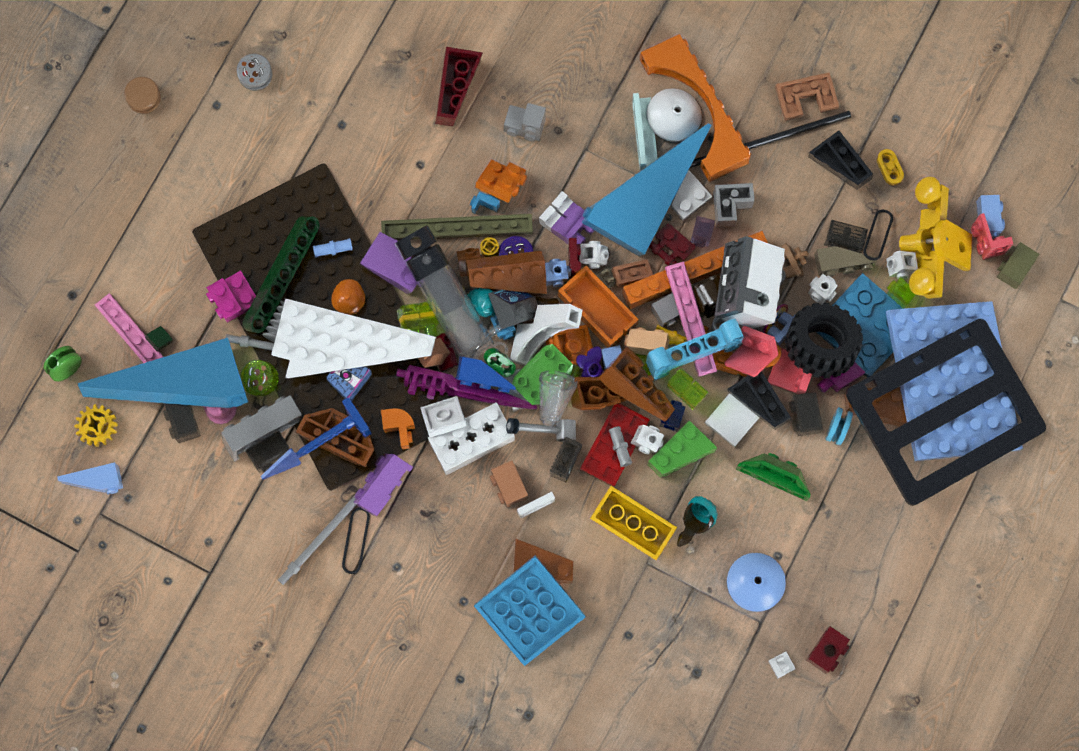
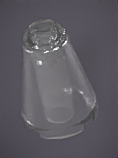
(554, 395)

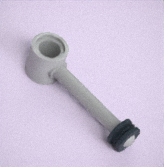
(563, 429)

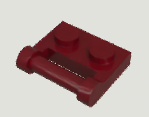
(574, 253)

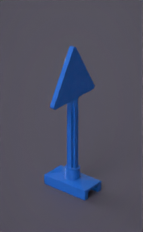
(291, 459)

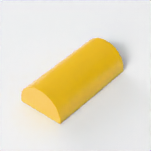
(633, 523)

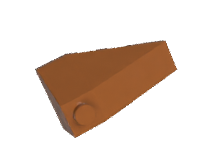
(593, 394)

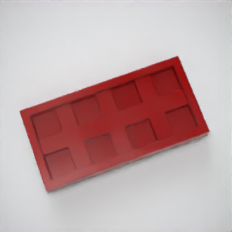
(602, 460)

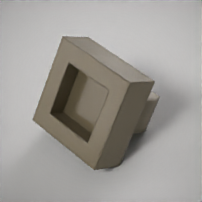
(607, 277)

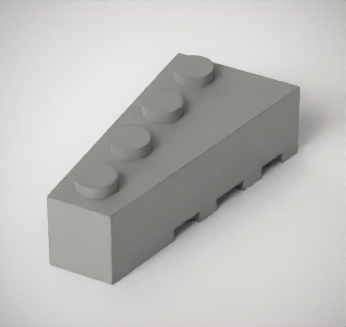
(260, 426)

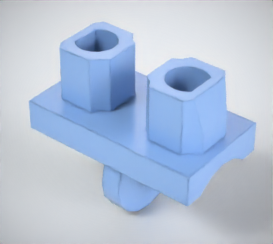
(785, 319)

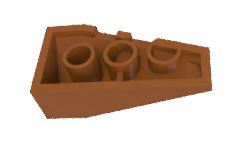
(629, 380)

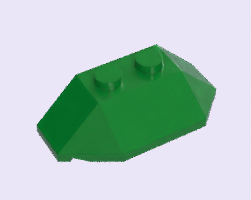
(777, 474)

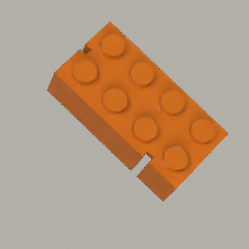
(601, 308)

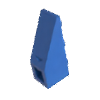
(478, 372)

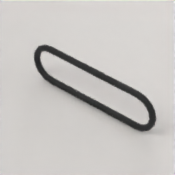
(870, 232)
(347, 541)

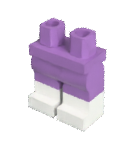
(565, 219)

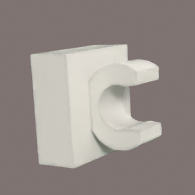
(781, 665)

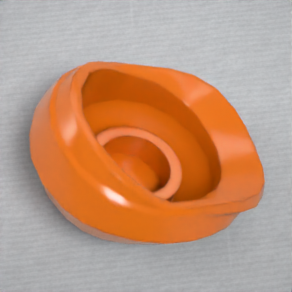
(348, 297)

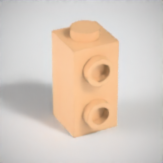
(643, 341)

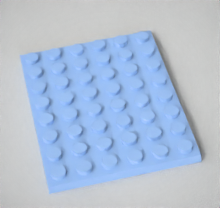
(921, 326)

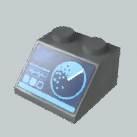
(513, 307)

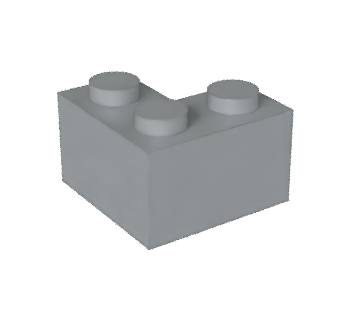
(525, 122)
(728, 199)

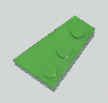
(682, 449)

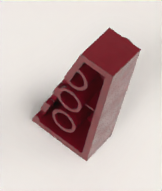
(456, 78)

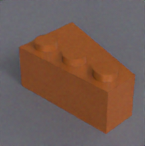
(889, 407)
(558, 566)

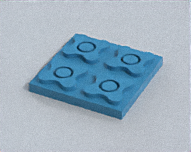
(869, 307)
(529, 610)

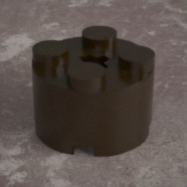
(706, 296)

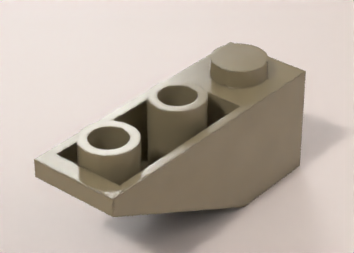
(837, 260)

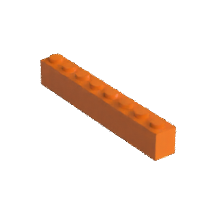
(658, 284)

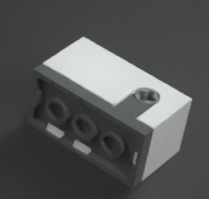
(750, 282)

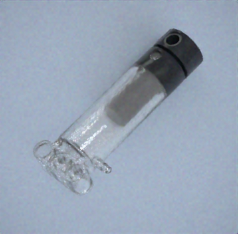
(447, 296)

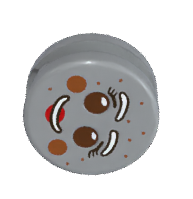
(254, 72)

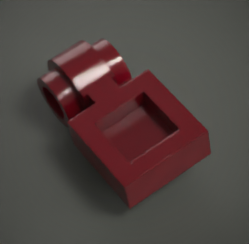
(451, 361)

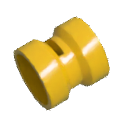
(490, 251)

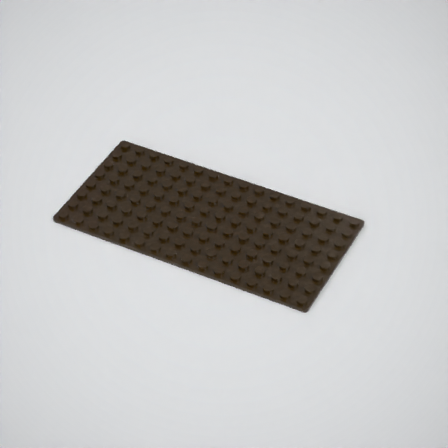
(250, 241)

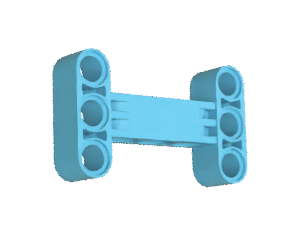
(727, 336)

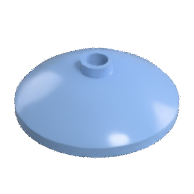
(743, 587)

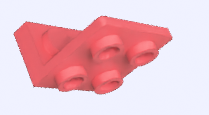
(986, 245)
(754, 354)
(788, 376)

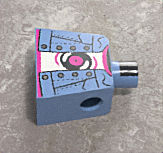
(349, 381)

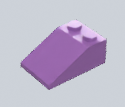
(388, 264)

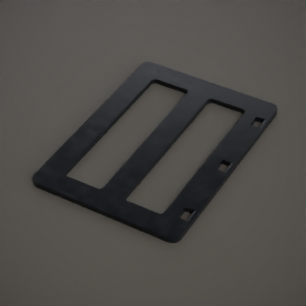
(890, 442)

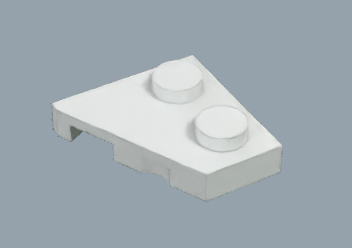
(690, 197)

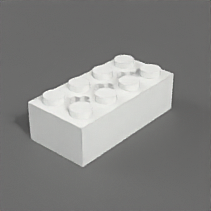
(467, 450)

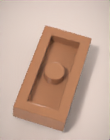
(631, 272)

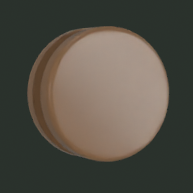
(142, 95)

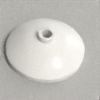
(669, 123)

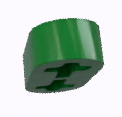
(497, 365)

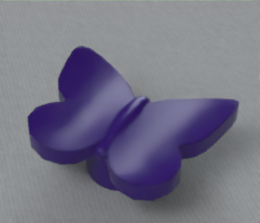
(590, 363)

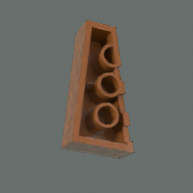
(509, 272)

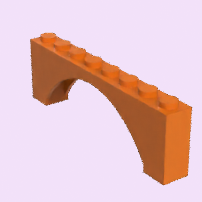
(675, 61)

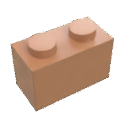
(509, 484)

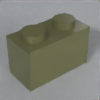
(1018, 265)

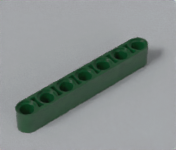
(273, 277)

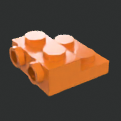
(501, 180)
(572, 342)

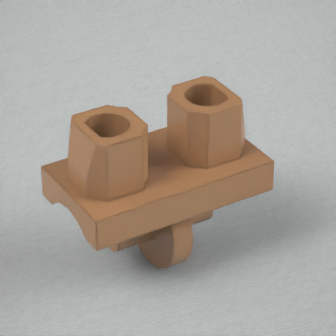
(794, 269)

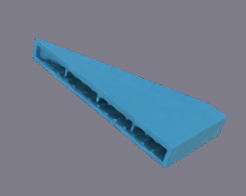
(637, 207)
(191, 377)

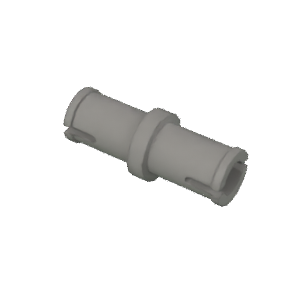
(620, 446)

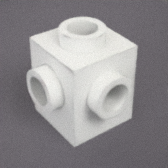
(594, 254)
(901, 264)
(819, 294)
(648, 439)

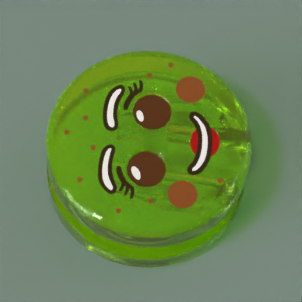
(259, 378)

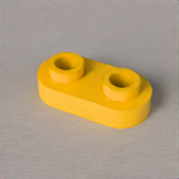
(891, 168)

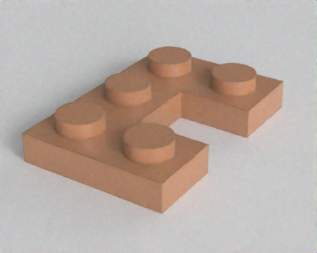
(817, 85)

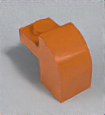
(400, 421)

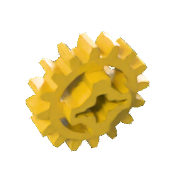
(88, 428)

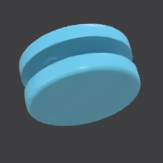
(839, 426)

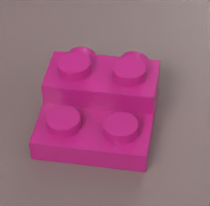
(231, 296)

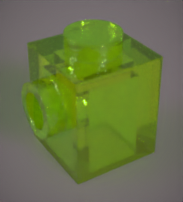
(900, 292)

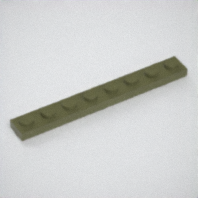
(461, 226)

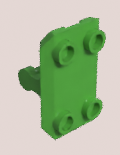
(547, 359)

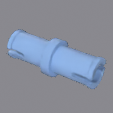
(332, 248)

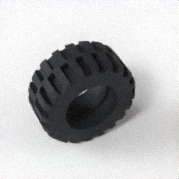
(831, 321)

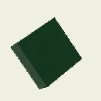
(158, 338)

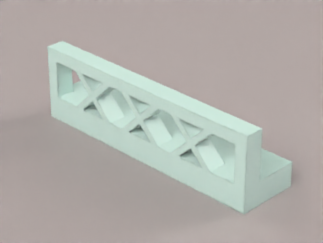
(644, 134)

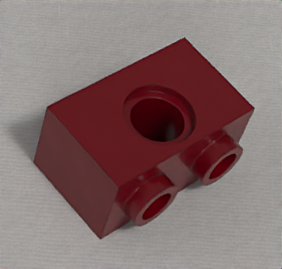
(818, 656)

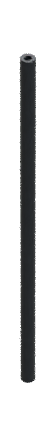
(788, 133)

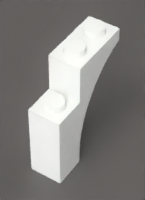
(547, 322)

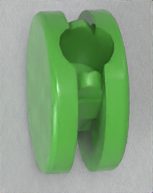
(62, 363)

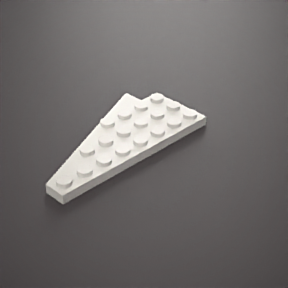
(331, 341)

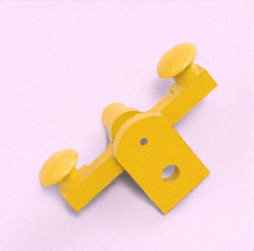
(949, 241)

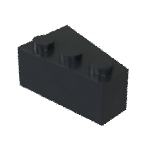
(841, 160)
(761, 400)

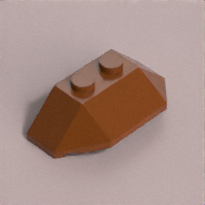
(347, 445)

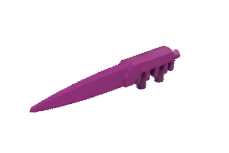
(443, 382)

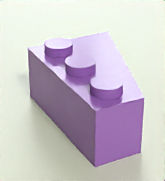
(381, 483)

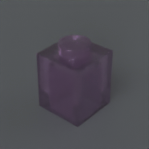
(702, 231)

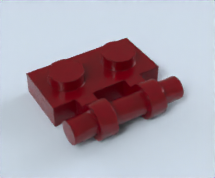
(675, 242)

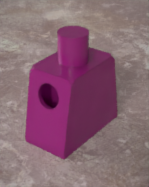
(840, 382)

